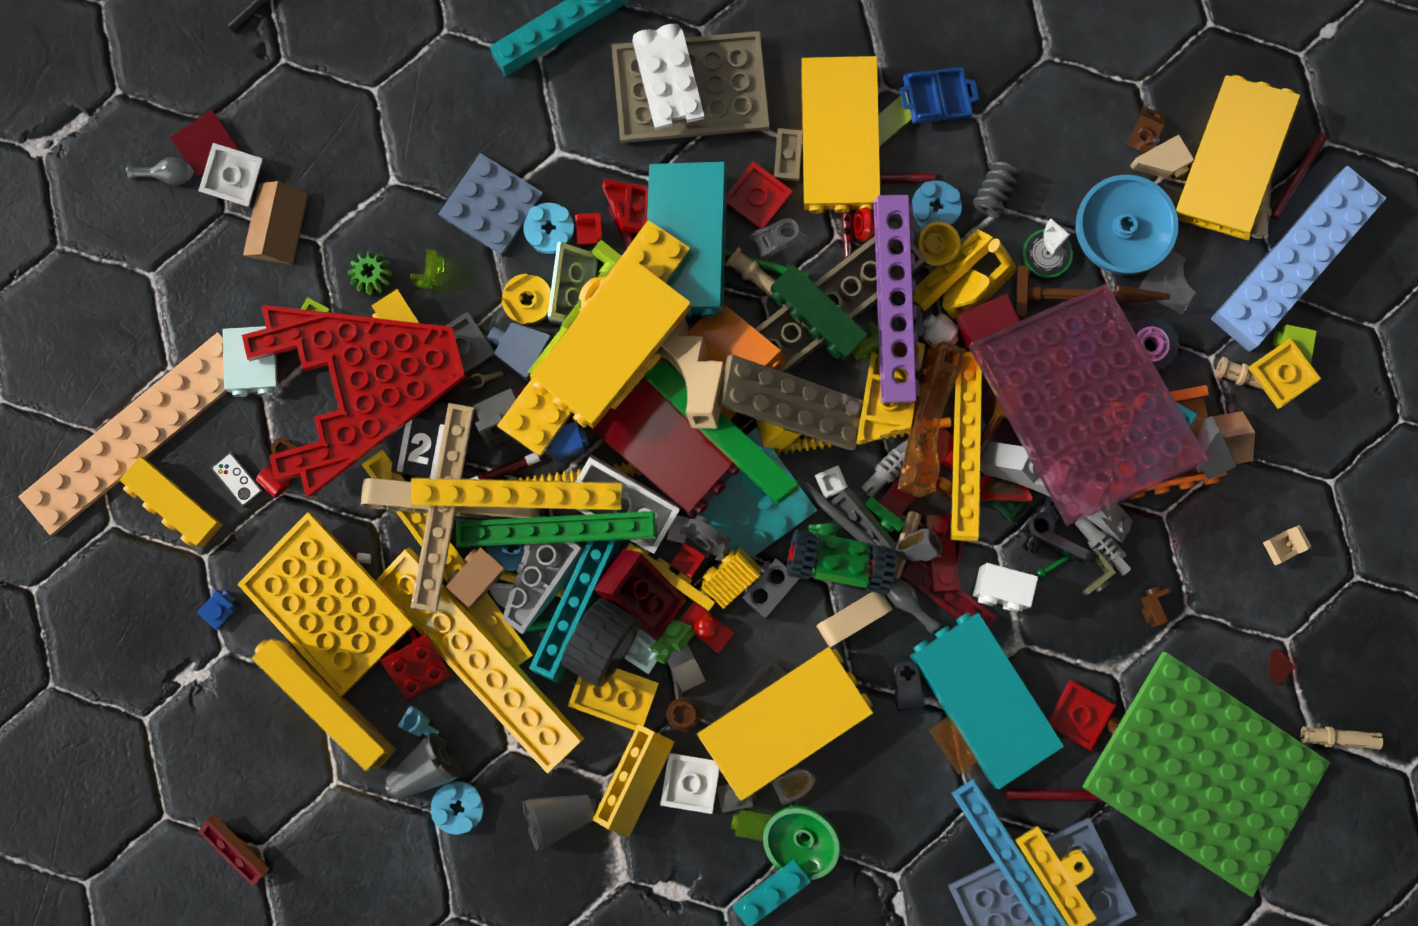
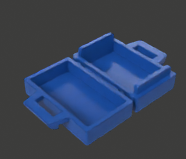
(938, 95)

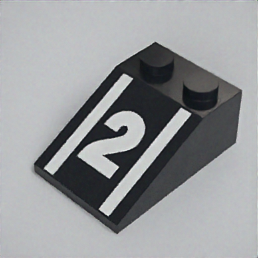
(420, 442)

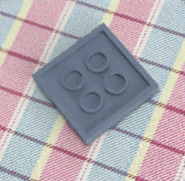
(490, 204)

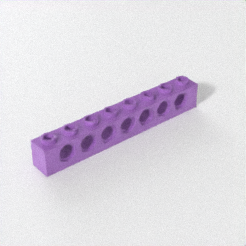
(900, 208)

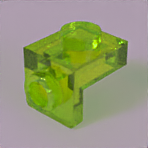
(434, 266)

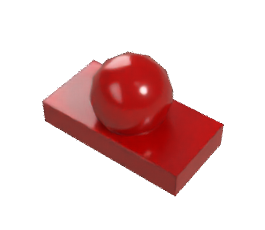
(707, 627)

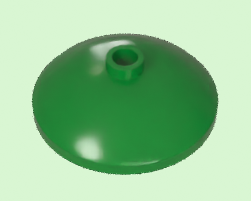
(785, 840)

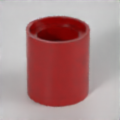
(268, 482)

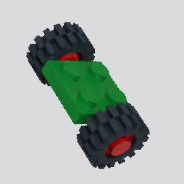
(841, 561)

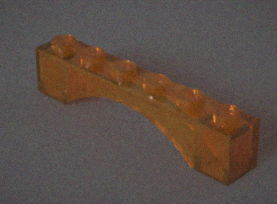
(921, 458)

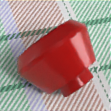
(864, 224)

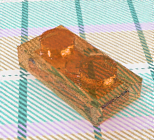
(953, 744)

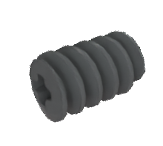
(995, 187)

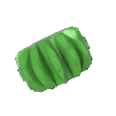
(379, 272)

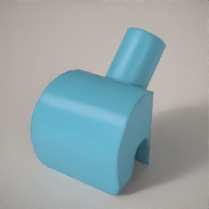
(416, 722)

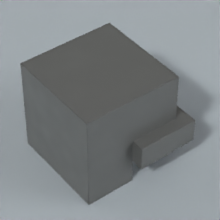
(490, 414)

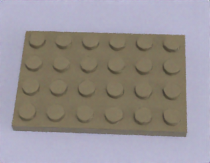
(728, 83)

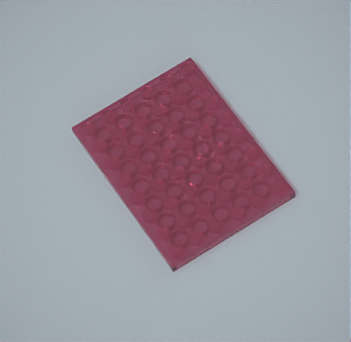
(1087, 404)

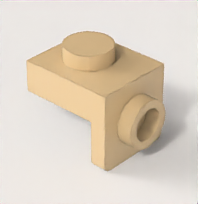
(1287, 544)

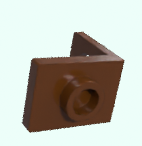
(1146, 130)

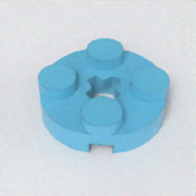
(539, 217)
(443, 813)

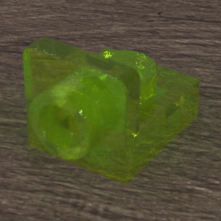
(869, 344)
(749, 824)

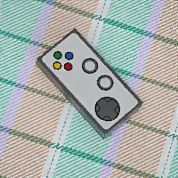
(237, 479)

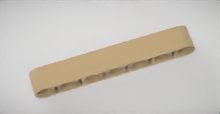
(397, 497)

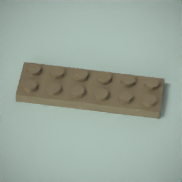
(790, 402)

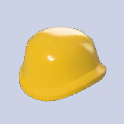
(939, 243)

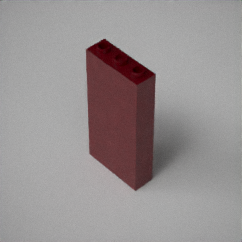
(665, 448)

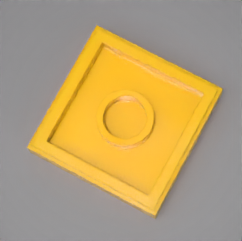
(1284, 373)

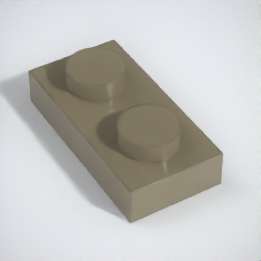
(788, 154)

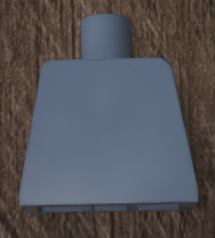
(518, 347)

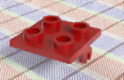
(415, 666)

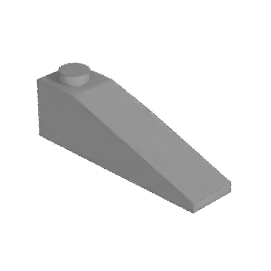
(539, 579)

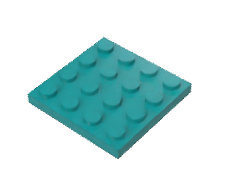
(750, 514)

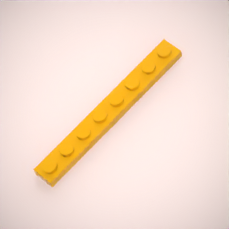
(966, 451)
(516, 493)

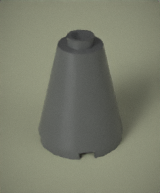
(423, 769)
(557, 817)

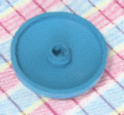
(1126, 224)

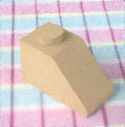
(1165, 160)

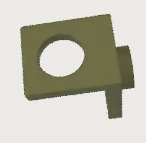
(1101, 582)

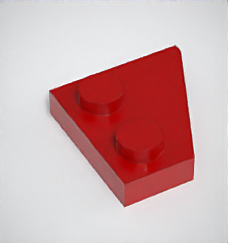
(628, 204)

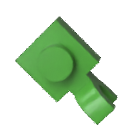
(675, 637)

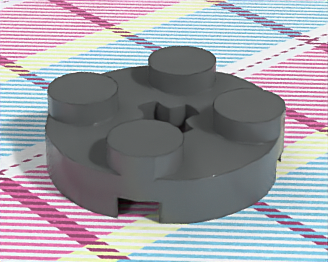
(705, 538)

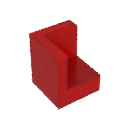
(588, 229)
(687, 560)

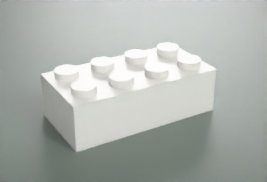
(635, 498)

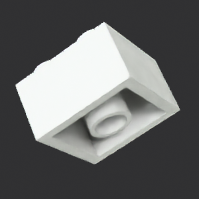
(1004, 587)

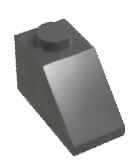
(1216, 450)

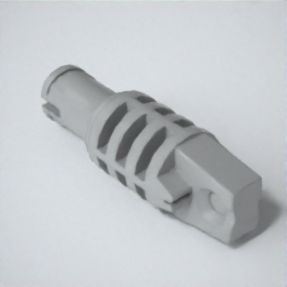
(886, 470)
(1105, 544)

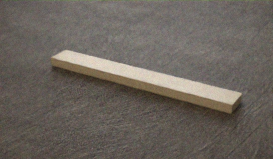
(441, 518)

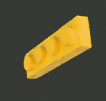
(946, 275)
(680, 581)

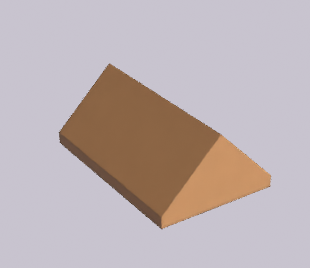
(276, 223)
(1236, 433)

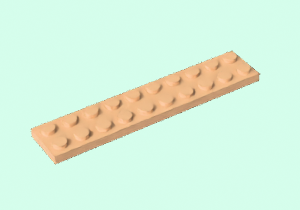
(131, 434)

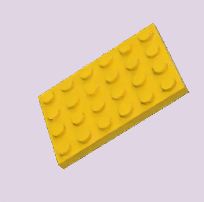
(326, 604)

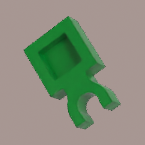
(889, 521)

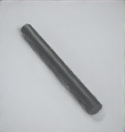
(832, 511)

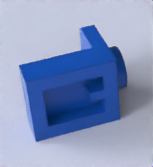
(218, 608)

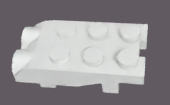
(667, 75)

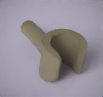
(483, 379)

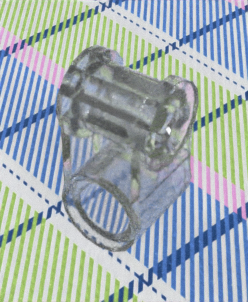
(773, 238)

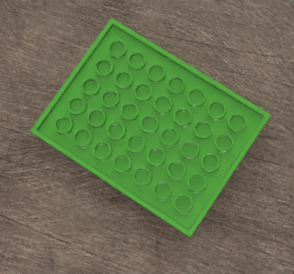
(1206, 774)

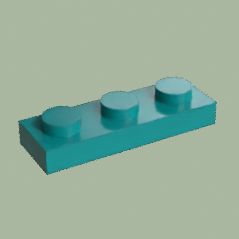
(771, 893)

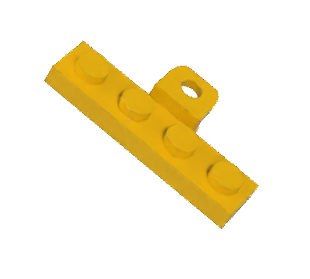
(1059, 876)

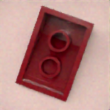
(641, 591)

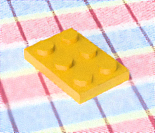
(621, 700)

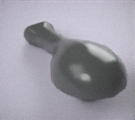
(169, 170)
(905, 598)

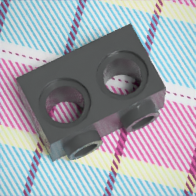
(774, 592)

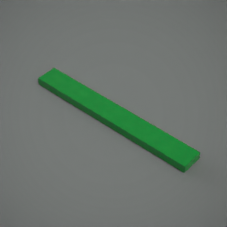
(727, 437)
(557, 529)

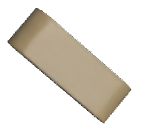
(854, 618)

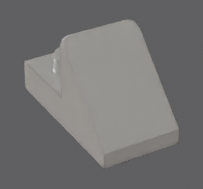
(685, 668)

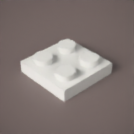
(230, 174)
(690, 783)

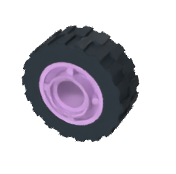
(1163, 338)

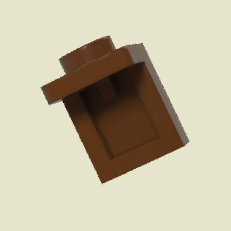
(1152, 609)

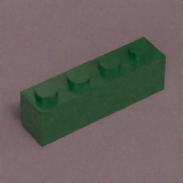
(817, 312)

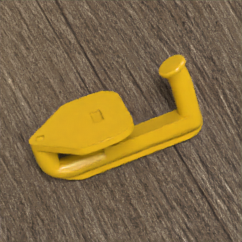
(975, 288)

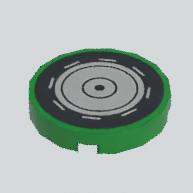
(1041, 261)

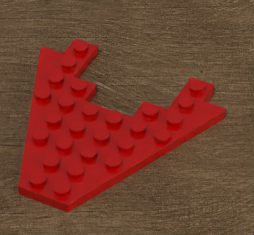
(380, 377)

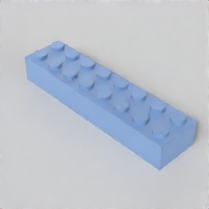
(1298, 258)

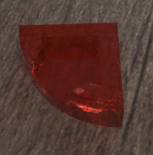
(1279, 666)

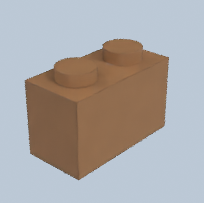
(475, 577)

